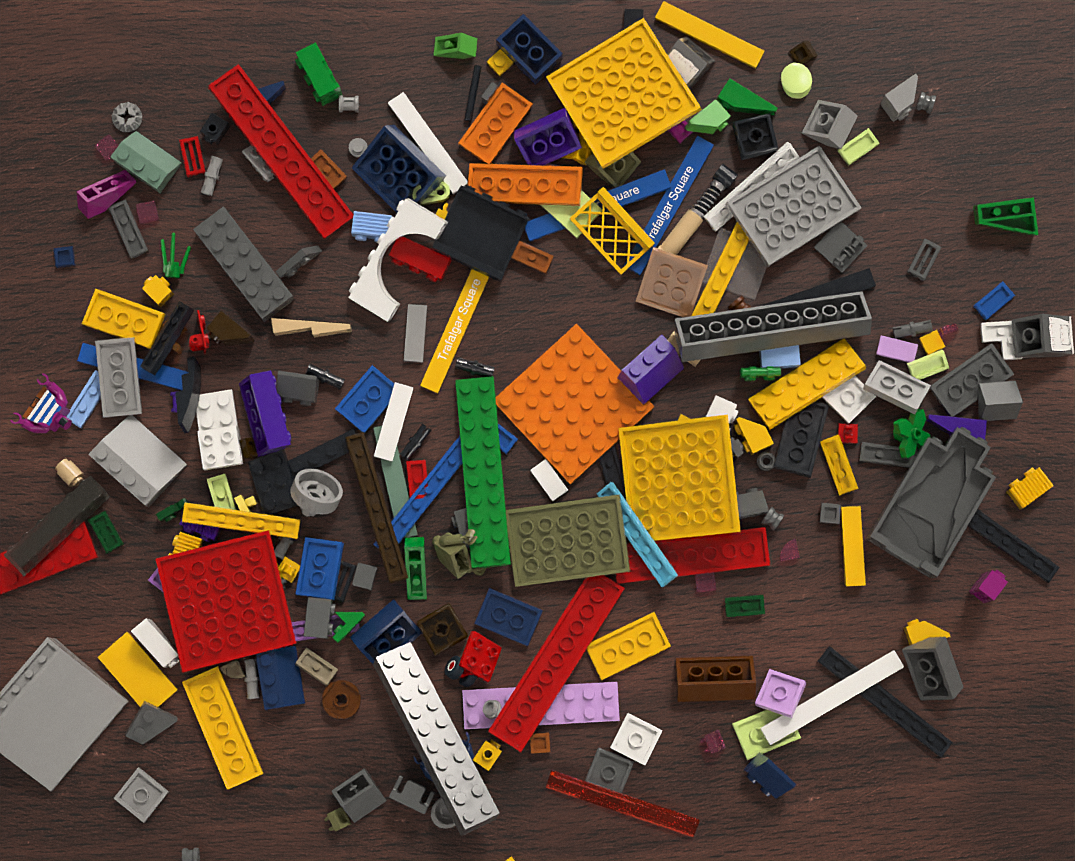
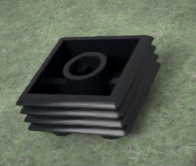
(762, 127)

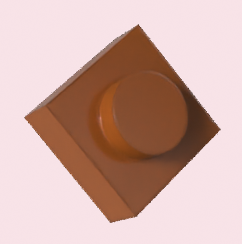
(540, 743)

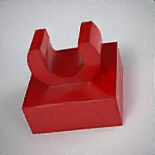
(848, 433)

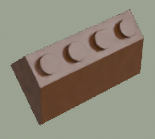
(715, 678)

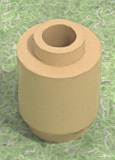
(69, 473)

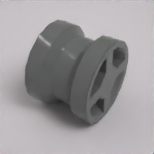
(925, 102)
(772, 518)
(190, 855)

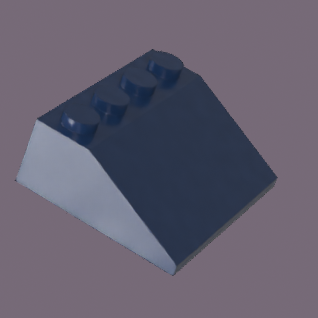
(396, 166)

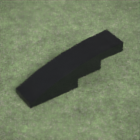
(188, 398)

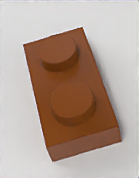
(329, 169)
(532, 257)

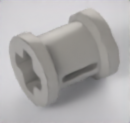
(348, 103)

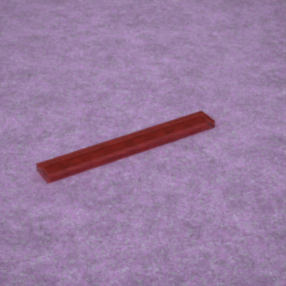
(622, 803)

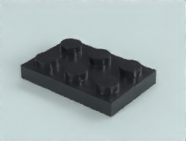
(273, 482)

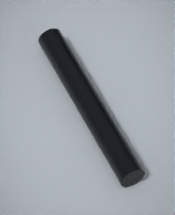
(472, 93)

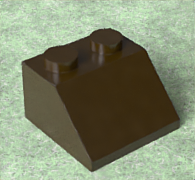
(227, 331)

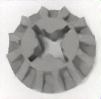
(132, 123)

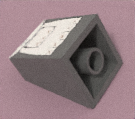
(690, 60)
(1042, 336)

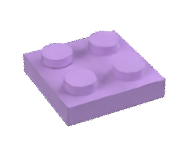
(780, 693)

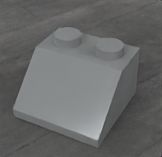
(899, 100)
(830, 123)

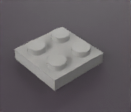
(141, 794)

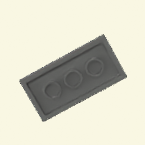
(960, 386)

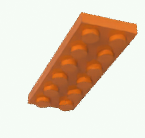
(528, 183)

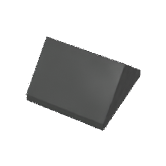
(998, 400)

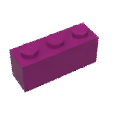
(988, 586)

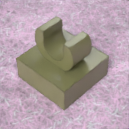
(338, 819)

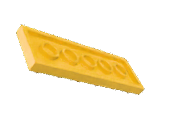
(807, 383)
(222, 727)

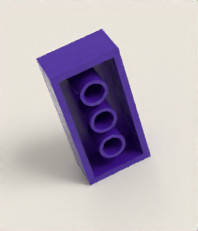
(265, 413)

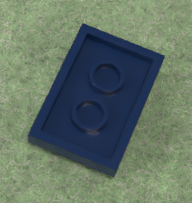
(508, 617)

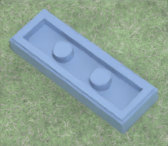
(86, 401)

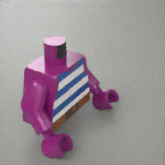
(47, 410)

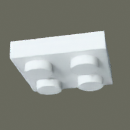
(849, 399)
(636, 739)

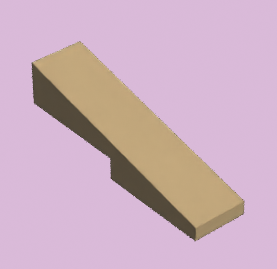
(319, 329)

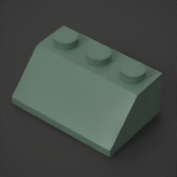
(146, 161)

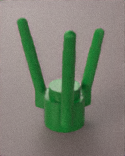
(173, 269)

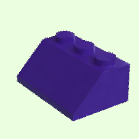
(548, 138)
(651, 369)

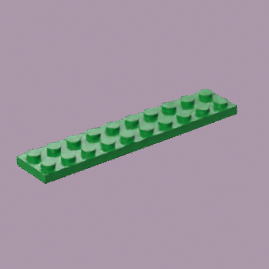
(483, 472)

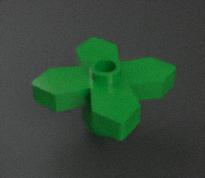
(910, 433)

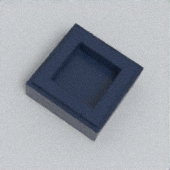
(64, 256)

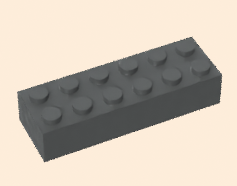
(244, 264)

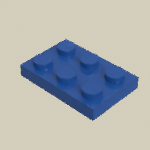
(367, 399)
(319, 568)

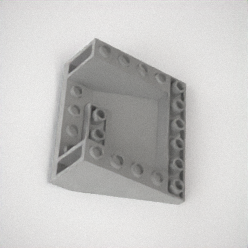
(54, 712)

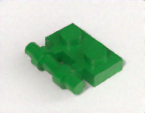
(768, 373)

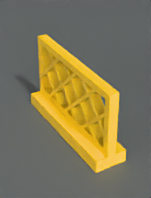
(624, 219)

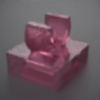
(714, 742)

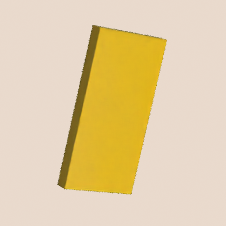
(123, 318)
(628, 645)
(137, 672)

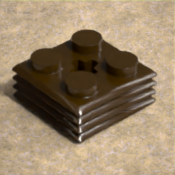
(430, 624)

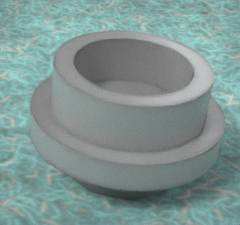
(357, 147)
(491, 709)

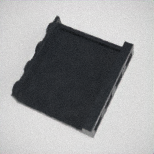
(481, 232)

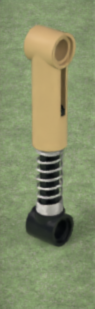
(692, 218)

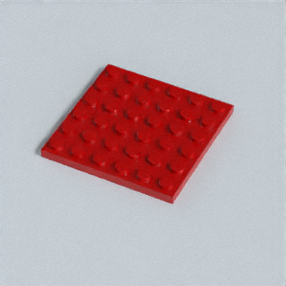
(226, 601)

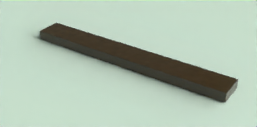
(376, 508)

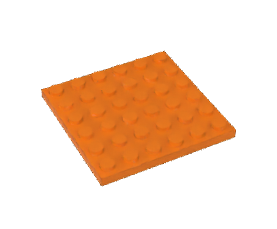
(571, 404)

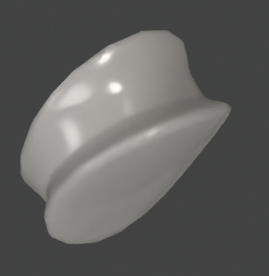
(441, 816)

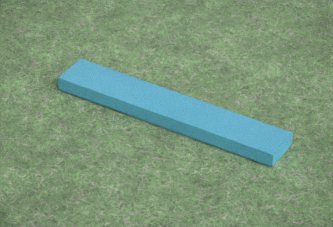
(642, 541)

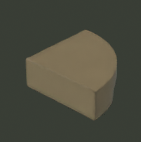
(233, 670)

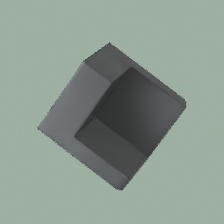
(365, 576)

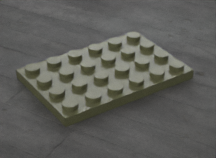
(567, 540)

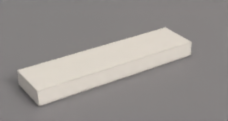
(393, 421)

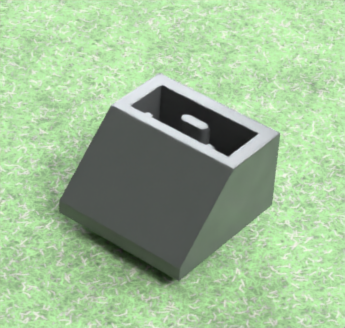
(359, 795)

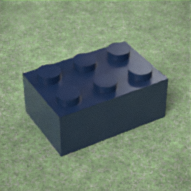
(529, 49)

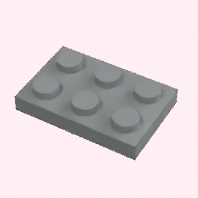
(896, 387)

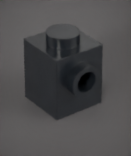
(214, 129)

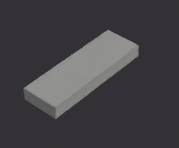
(415, 333)

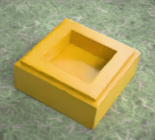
(932, 342)

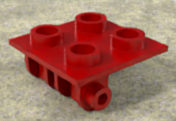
(199, 341)

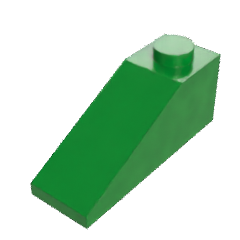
(740, 99)
(416, 568)

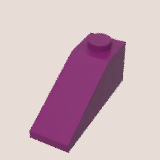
(101, 195)

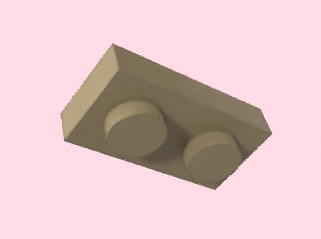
(316, 667)

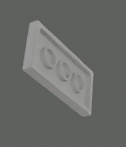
(118, 377)

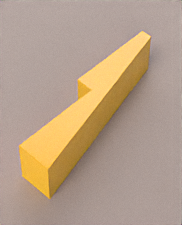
(852, 546)

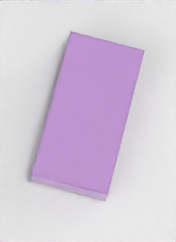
(896, 349)

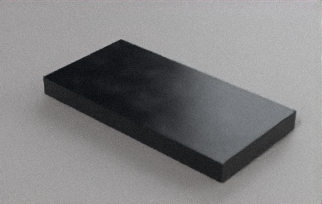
(801, 440)

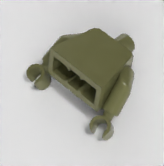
(454, 553)

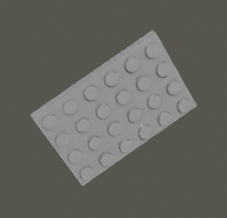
(793, 206)

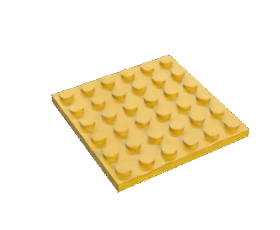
(623, 93)
(681, 477)

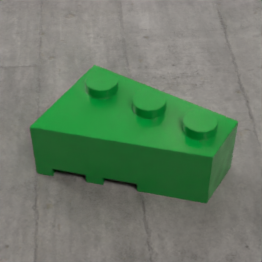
(318, 74)
(1010, 215)

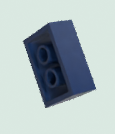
(385, 632)
(280, 678)

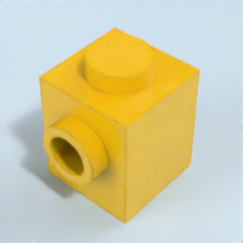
(158, 289)
(488, 754)

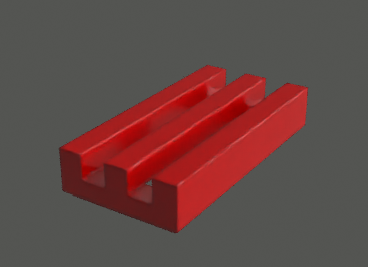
(196, 172)

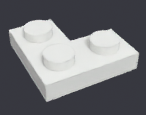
(1001, 333)

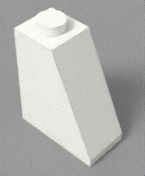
(156, 643)

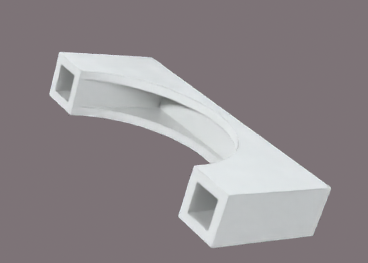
(370, 288)

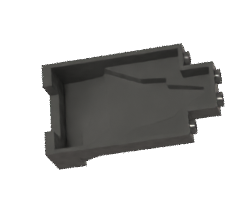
(934, 502)

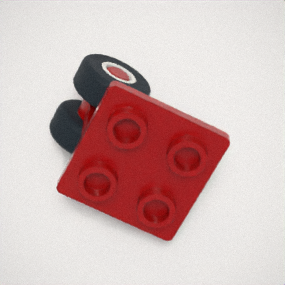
(477, 661)

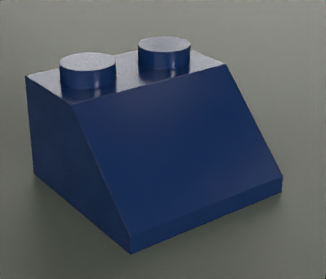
(769, 776)

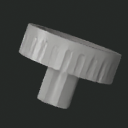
(309, 490)

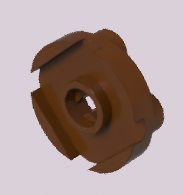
(330, 699)

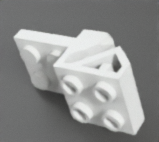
(218, 430)

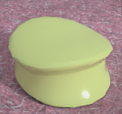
(796, 80)

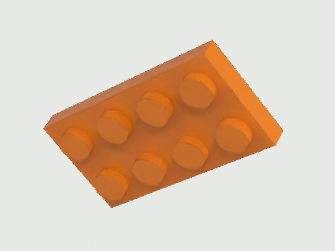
(495, 124)

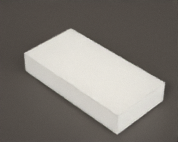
(549, 480)

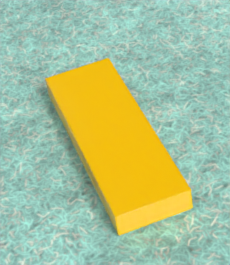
(839, 465)

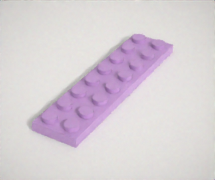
(572, 705)

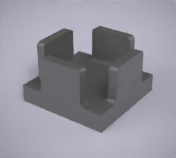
(411, 795)

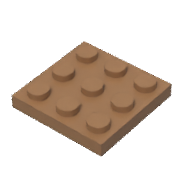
(671, 283)

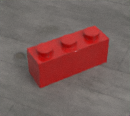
(419, 259)

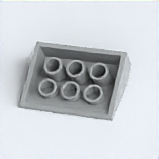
(138, 460)

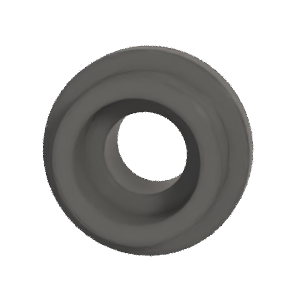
(770, 456)

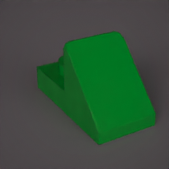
(351, 619)

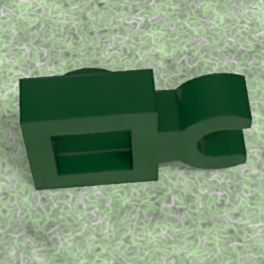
(169, 513)

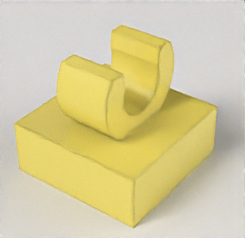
(245, 504)

